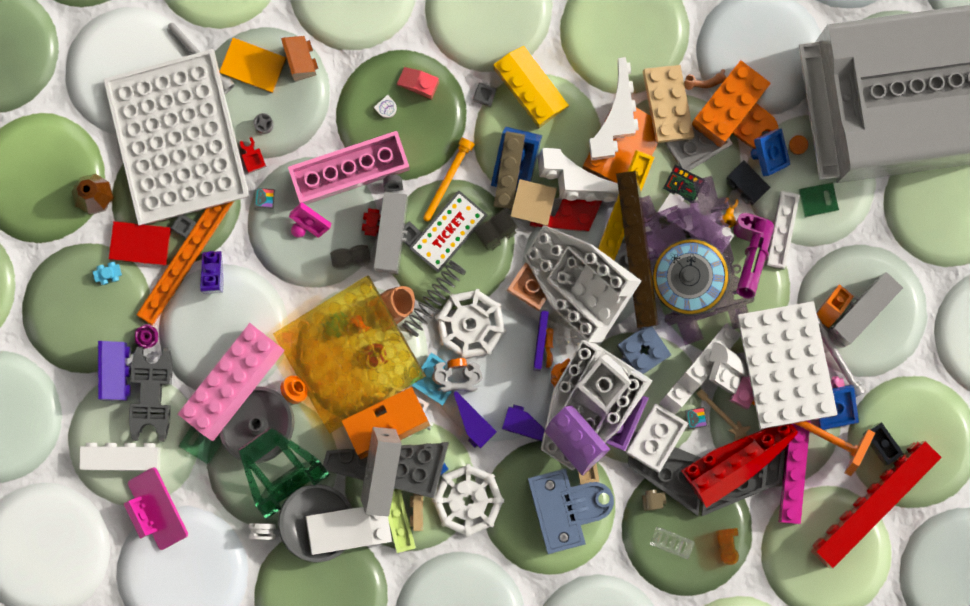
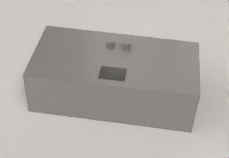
(391, 233)
(865, 309)
(380, 471)

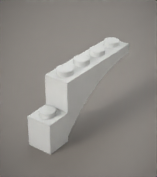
(620, 120)
(573, 180)
(697, 372)

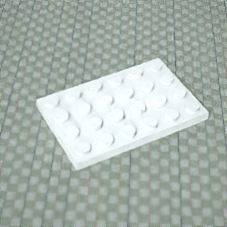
(787, 365)

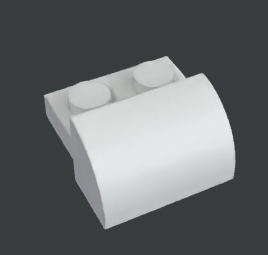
(727, 368)

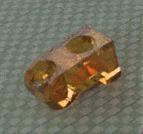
(726, 545)

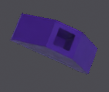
(212, 273)

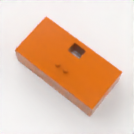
(396, 412)

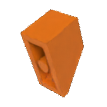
(834, 306)

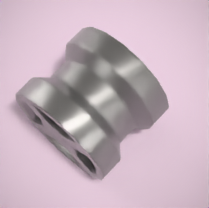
(262, 120)

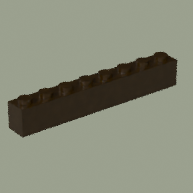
(637, 248)

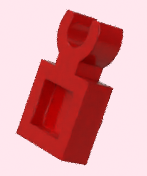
(252, 158)

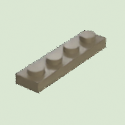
(509, 170)

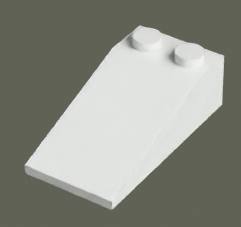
(346, 530)

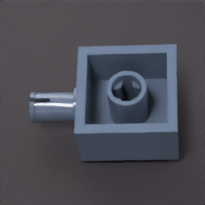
(648, 338)

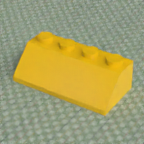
(530, 86)

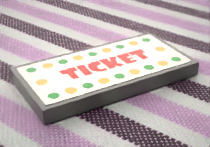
(448, 231)

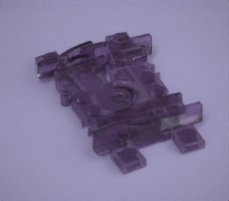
(707, 226)

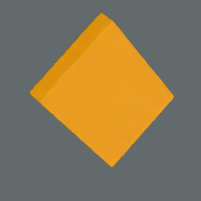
(252, 65)

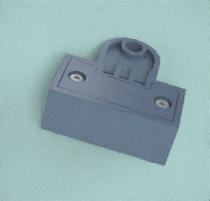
(566, 508)

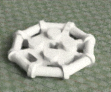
(471, 335)
(473, 510)

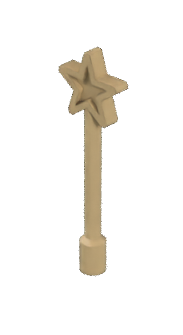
(738, 430)

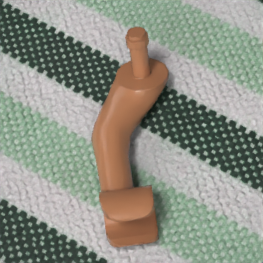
(690, 81)

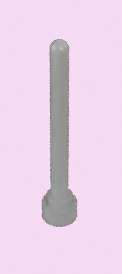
(227, 83)
(858, 388)

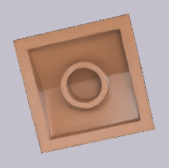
(527, 288)

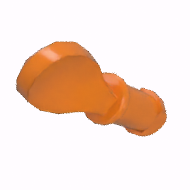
(548, 345)

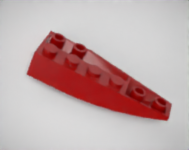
(736, 462)

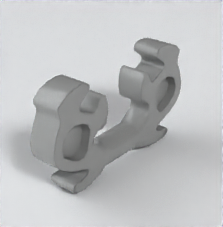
(441, 376)

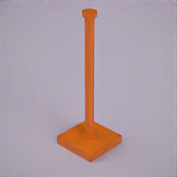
(856, 451)

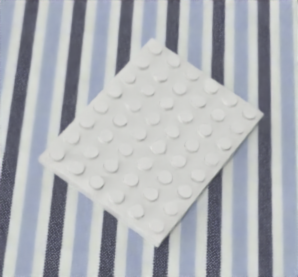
(176, 137)

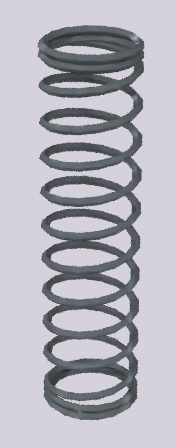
(457, 268)

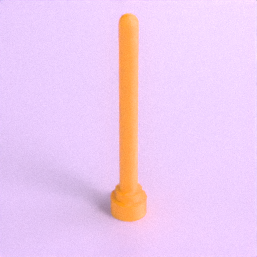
(464, 147)

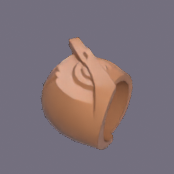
(399, 302)

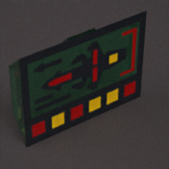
(681, 182)

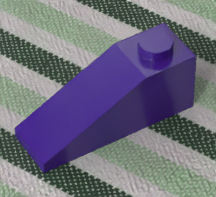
(522, 423)
(476, 426)

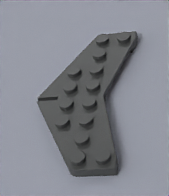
(676, 486)

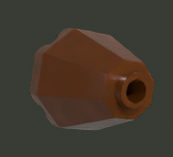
(92, 194)

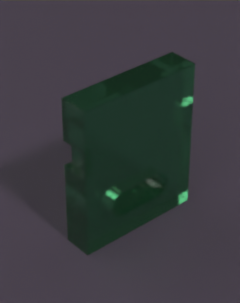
(814, 202)
(203, 447)

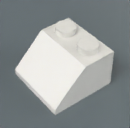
(605, 382)

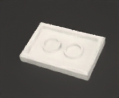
(657, 438)

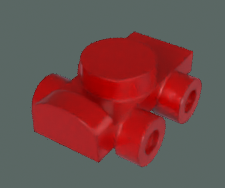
(372, 218)

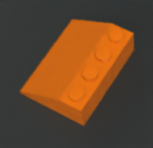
(642, 141)

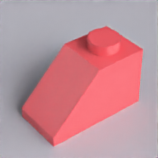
(418, 82)

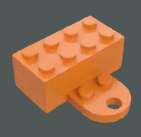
(735, 109)

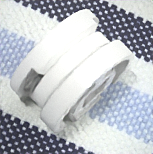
(265, 529)

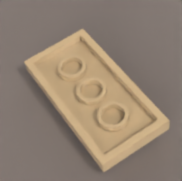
(668, 104)

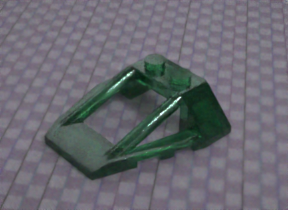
(269, 501)

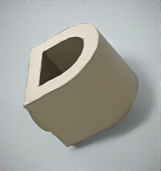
(653, 500)

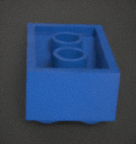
(529, 155)

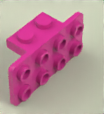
(154, 510)

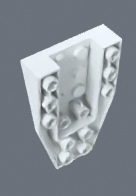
(580, 282)
(568, 394)

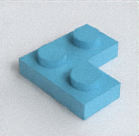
(427, 384)

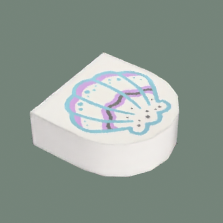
(386, 107)

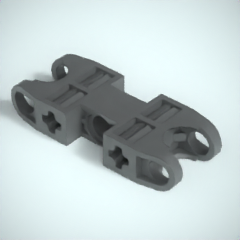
(150, 394)

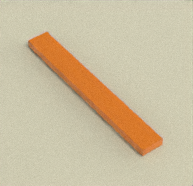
(182, 262)

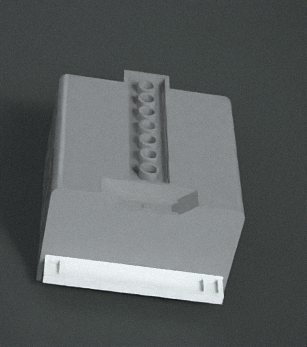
(890, 94)

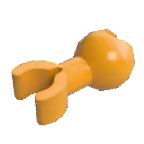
(729, 218)

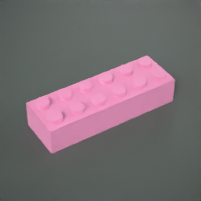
(349, 168)
(231, 382)

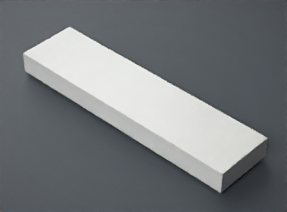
(782, 229)

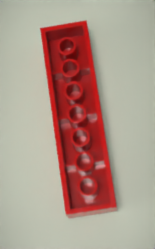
(875, 504)

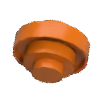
(293, 390)

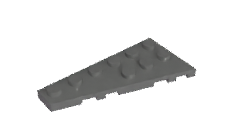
(416, 472)

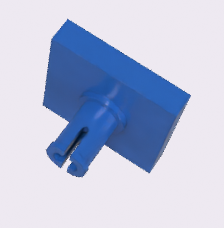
(771, 152)

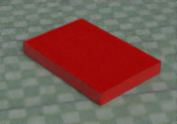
(139, 243)

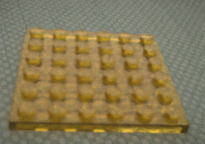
(349, 353)

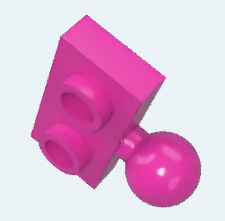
(308, 220)

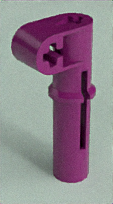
(758, 238)

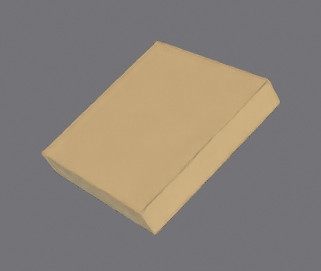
(533, 202)

